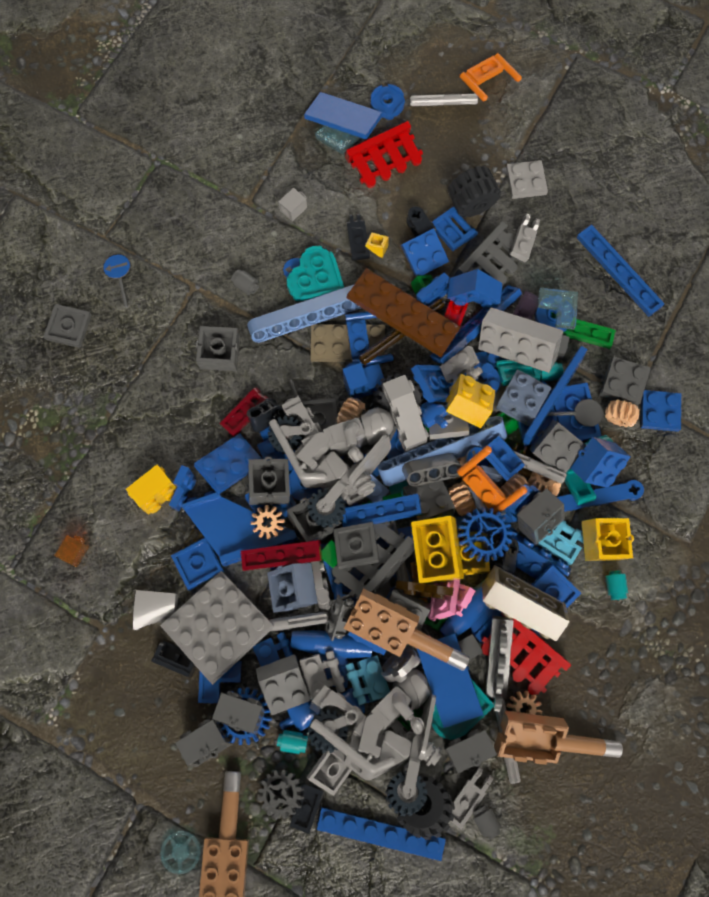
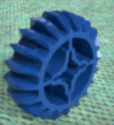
(481, 525)
(230, 731)

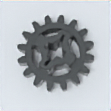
(274, 801)

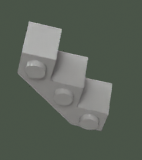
(405, 413)

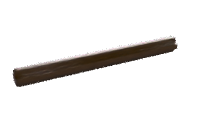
(392, 338)

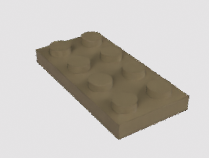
(332, 343)

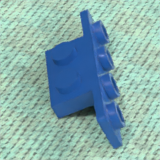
(534, 559)

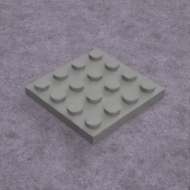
(217, 627)

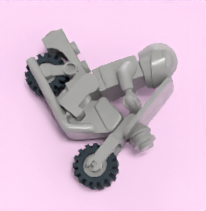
(319, 454)
(371, 751)

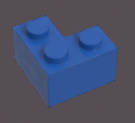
(475, 287)
(361, 380)

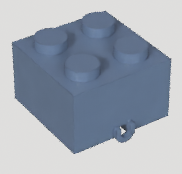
(292, 587)

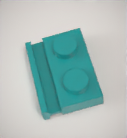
(508, 368)

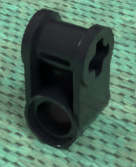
(419, 225)
(263, 413)
(508, 561)

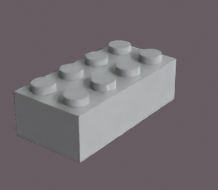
(520, 339)

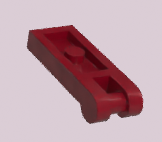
(237, 418)

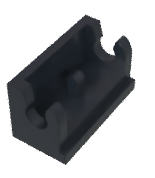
(173, 659)

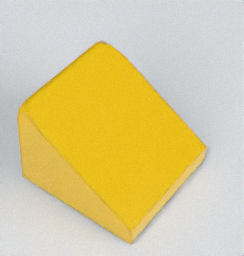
(377, 244)

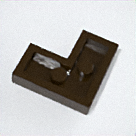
(425, 590)

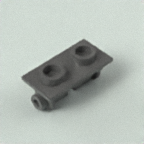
(339, 610)

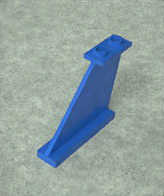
(230, 528)

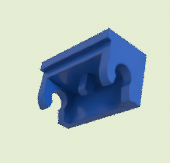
(504, 458)

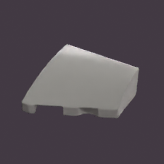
(152, 607)

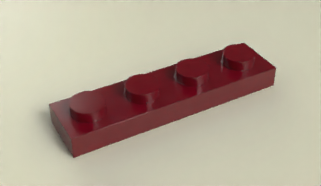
(281, 555)

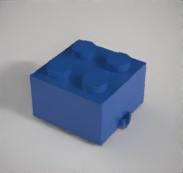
(600, 462)

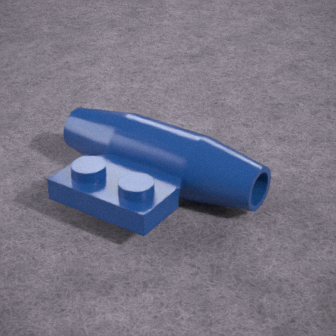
(476, 617)
(319, 642)

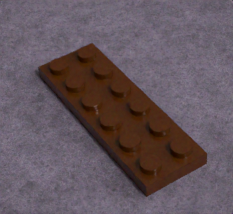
(403, 312)

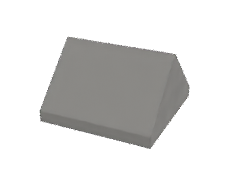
(329, 773)

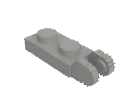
(524, 239)
(321, 585)
(469, 798)

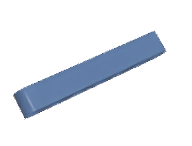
(301, 315)
(391, 469)

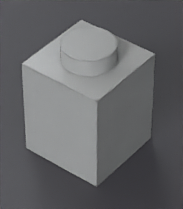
(293, 204)

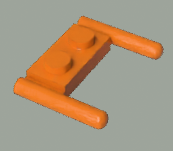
(485, 71)
(483, 485)

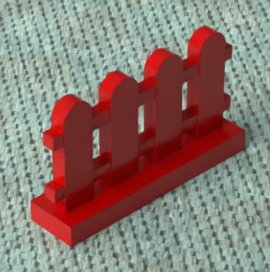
(386, 140)
(531, 659)

